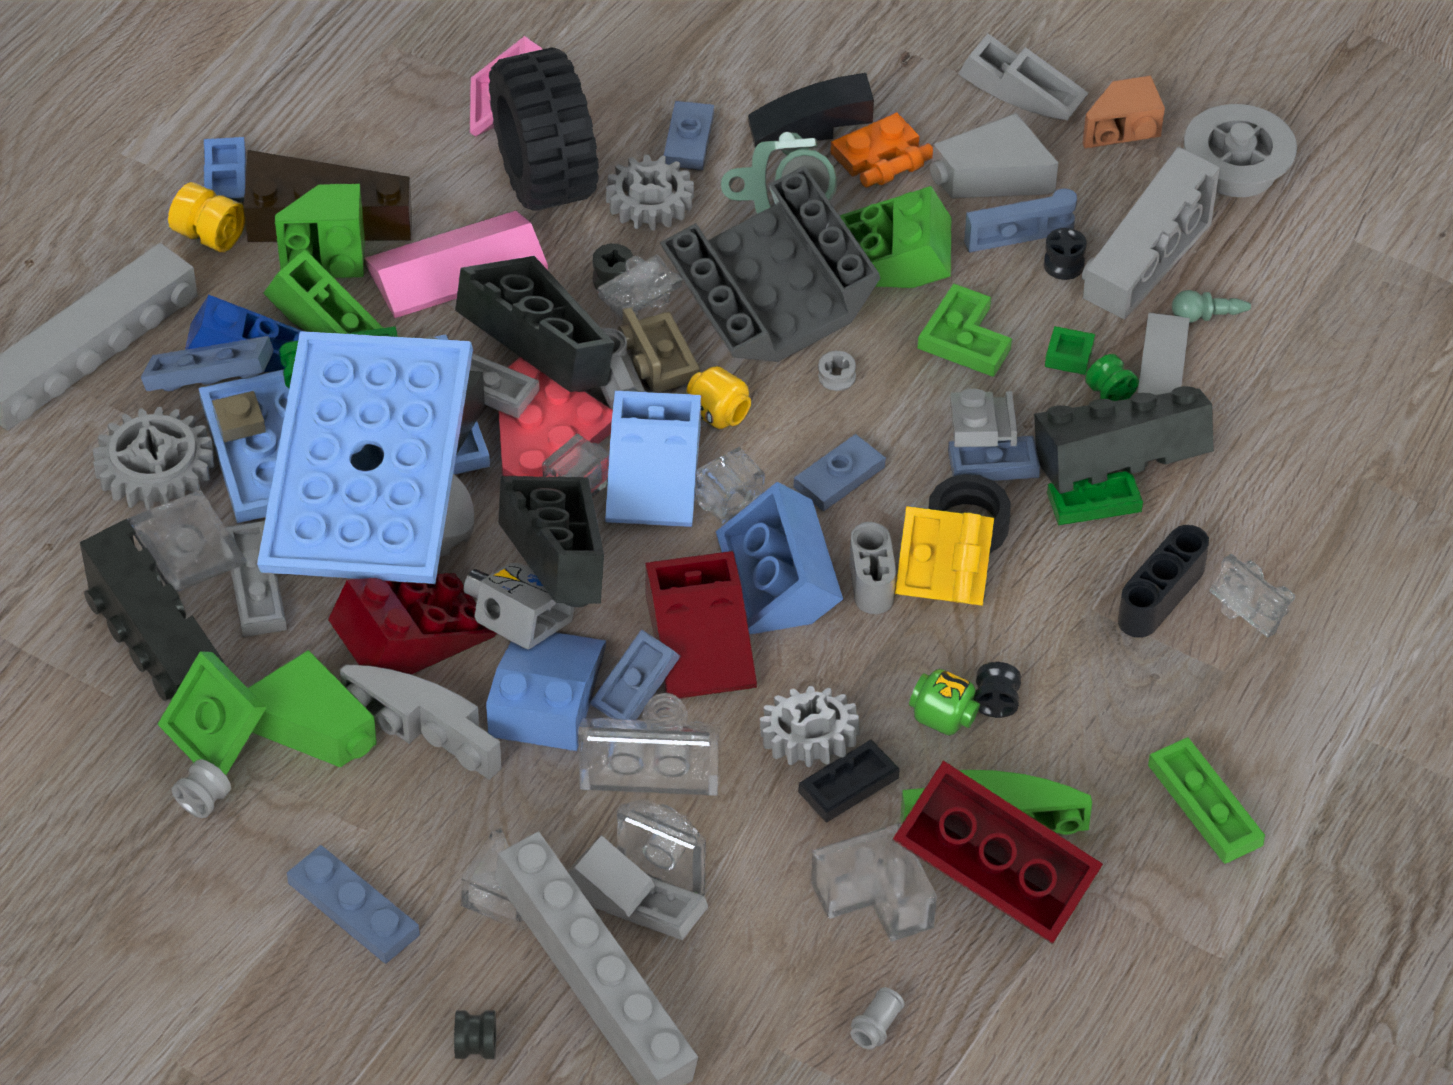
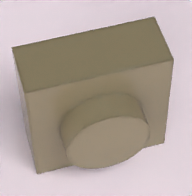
(238, 416)

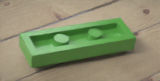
(1206, 800)

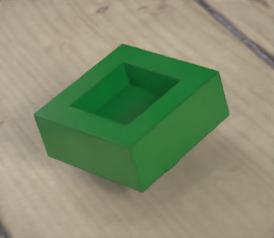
(1069, 350)

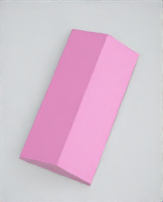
(429, 269)

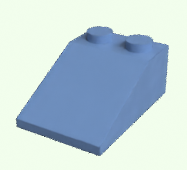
(544, 690)

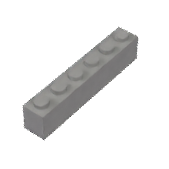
(92, 331)
(594, 964)

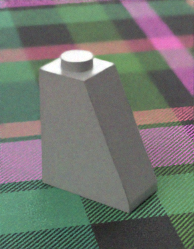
(994, 161)

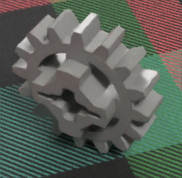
(649, 192)
(809, 726)

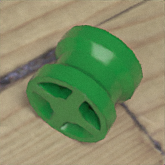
(1111, 378)

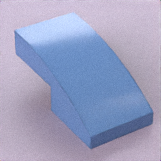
(225, 167)

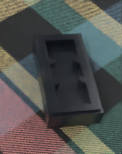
(848, 780)

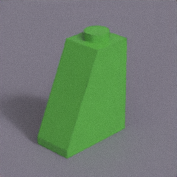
(313, 712)

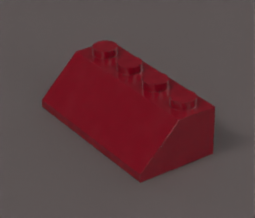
(997, 852)

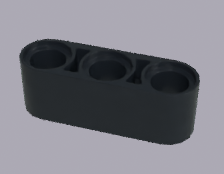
(1163, 581)

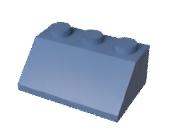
(781, 561)

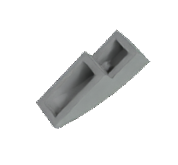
(1022, 80)

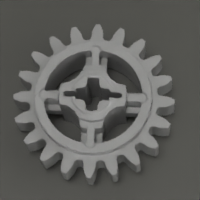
(127, 463)

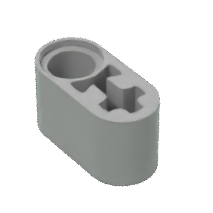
(870, 560)

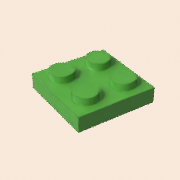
(211, 713)

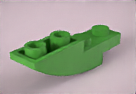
(1046, 801)

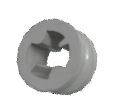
(832, 360)

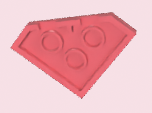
(548, 424)

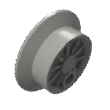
(1245, 143)

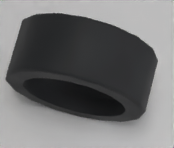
(979, 492)

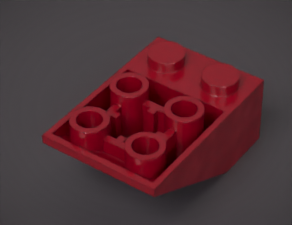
(702, 617)
(406, 622)

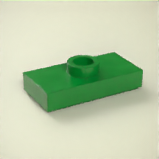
(1091, 502)

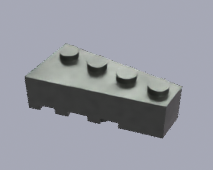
(1122, 435)

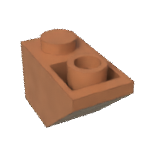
(1125, 113)

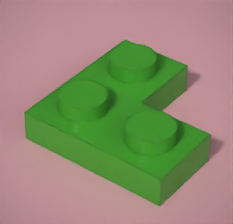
(956, 332)

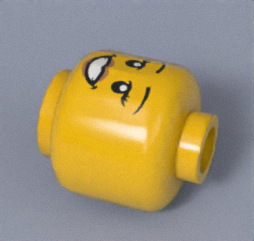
(723, 397)

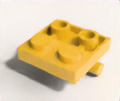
(944, 555)

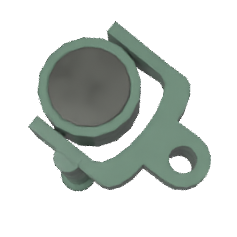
(797, 156)

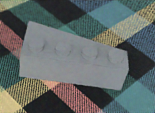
(1153, 234)

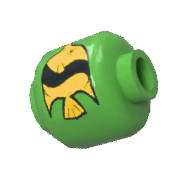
(944, 702)

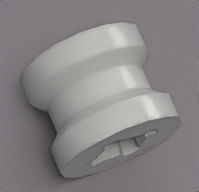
(201, 788)

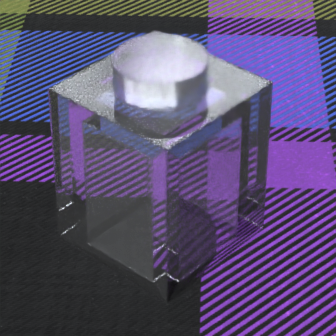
(579, 459)

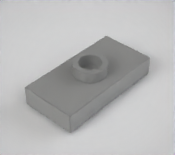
(669, 910)

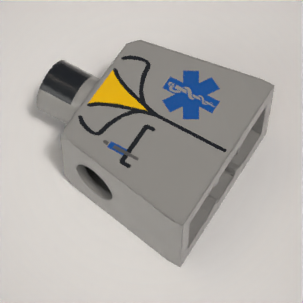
(516, 605)

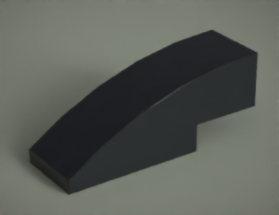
(815, 110)

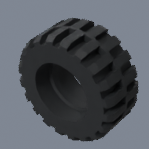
(543, 129)

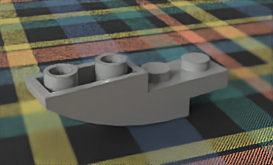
(415, 706)

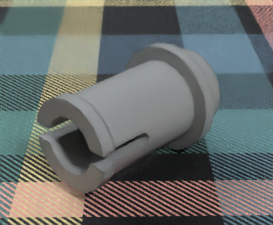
(871, 1027)

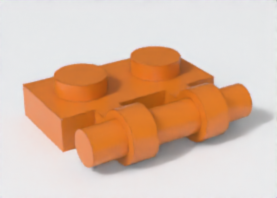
(881, 151)

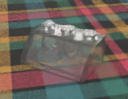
(649, 756)

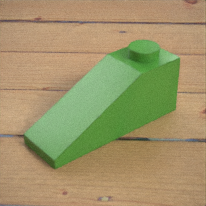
(316, 299)

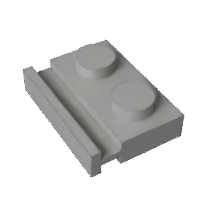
(982, 419)

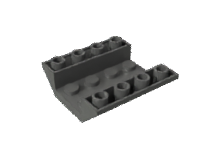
(778, 274)

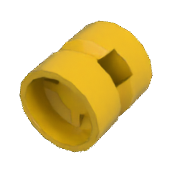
(205, 215)

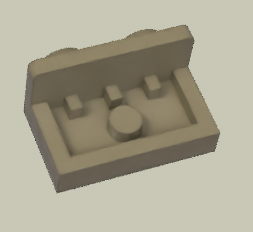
(658, 350)

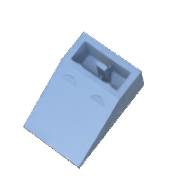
(653, 458)

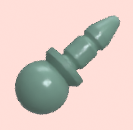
(1196, 306)

